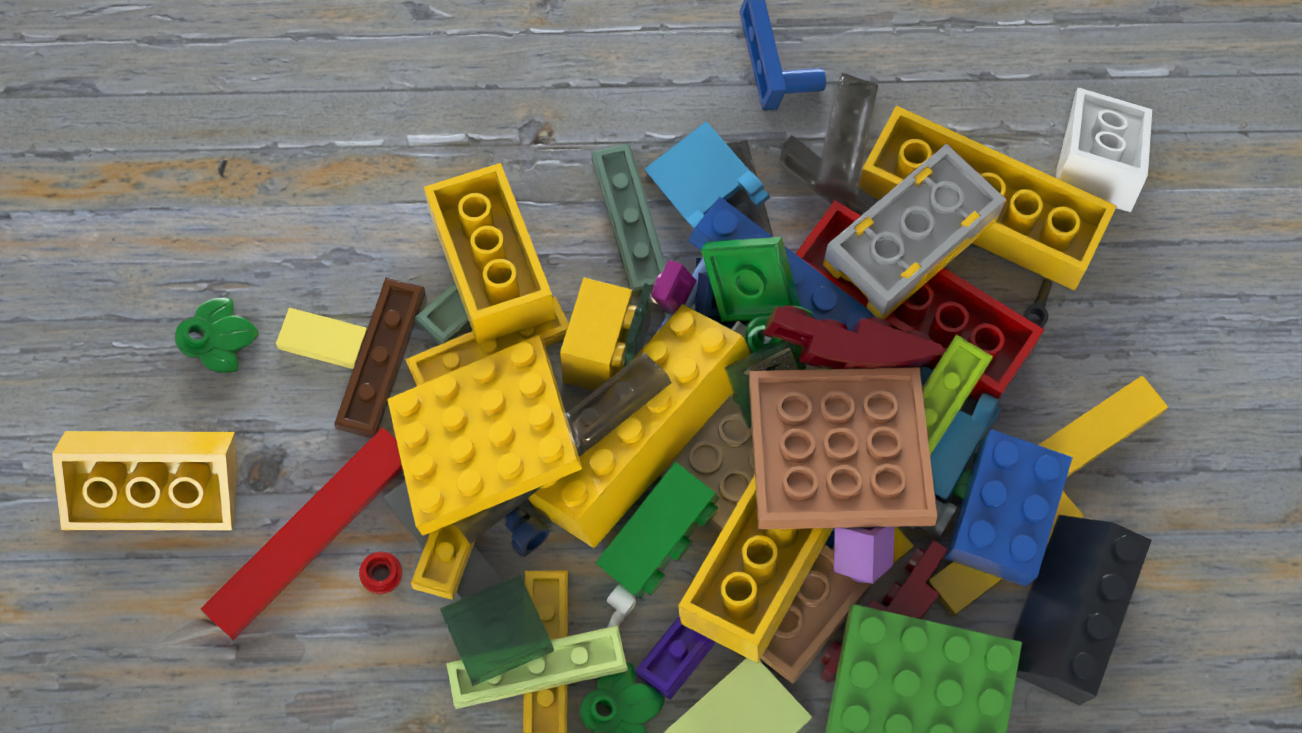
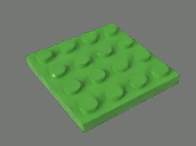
(920, 677)

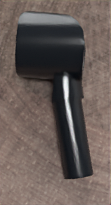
(1039, 304)

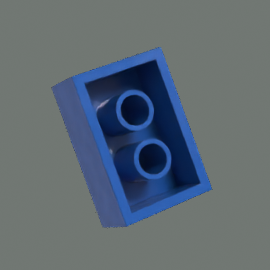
(1008, 508)

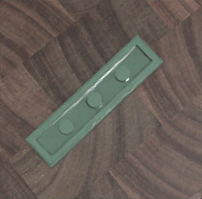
(629, 215)

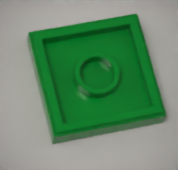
(749, 277)

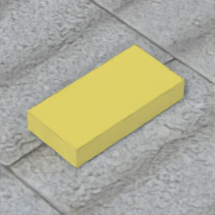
(321, 338)

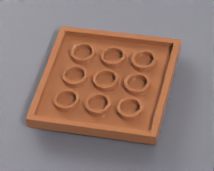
(841, 449)

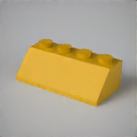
(146, 480)

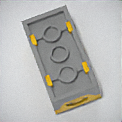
(914, 231)

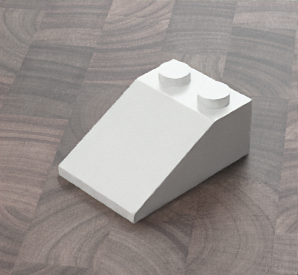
(1106, 148)

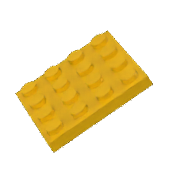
(482, 435)

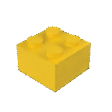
(596, 334)

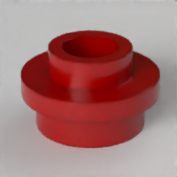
(380, 560)

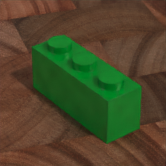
(659, 531)

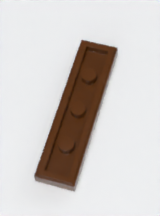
(380, 358)

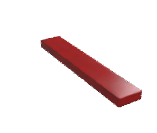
(305, 535)

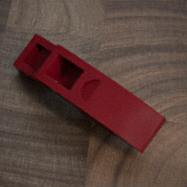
(867, 345)
(910, 599)

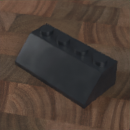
(1078, 605)

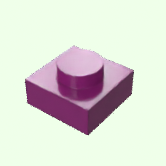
(673, 287)

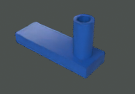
(769, 77)

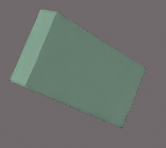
(444, 316)

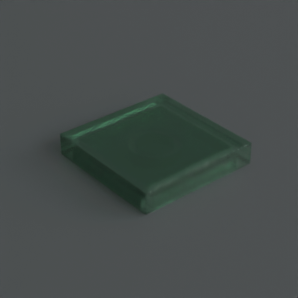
(496, 630)

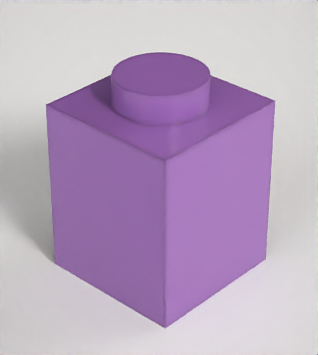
(863, 552)

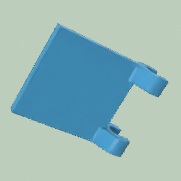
(701, 171)
(959, 442)

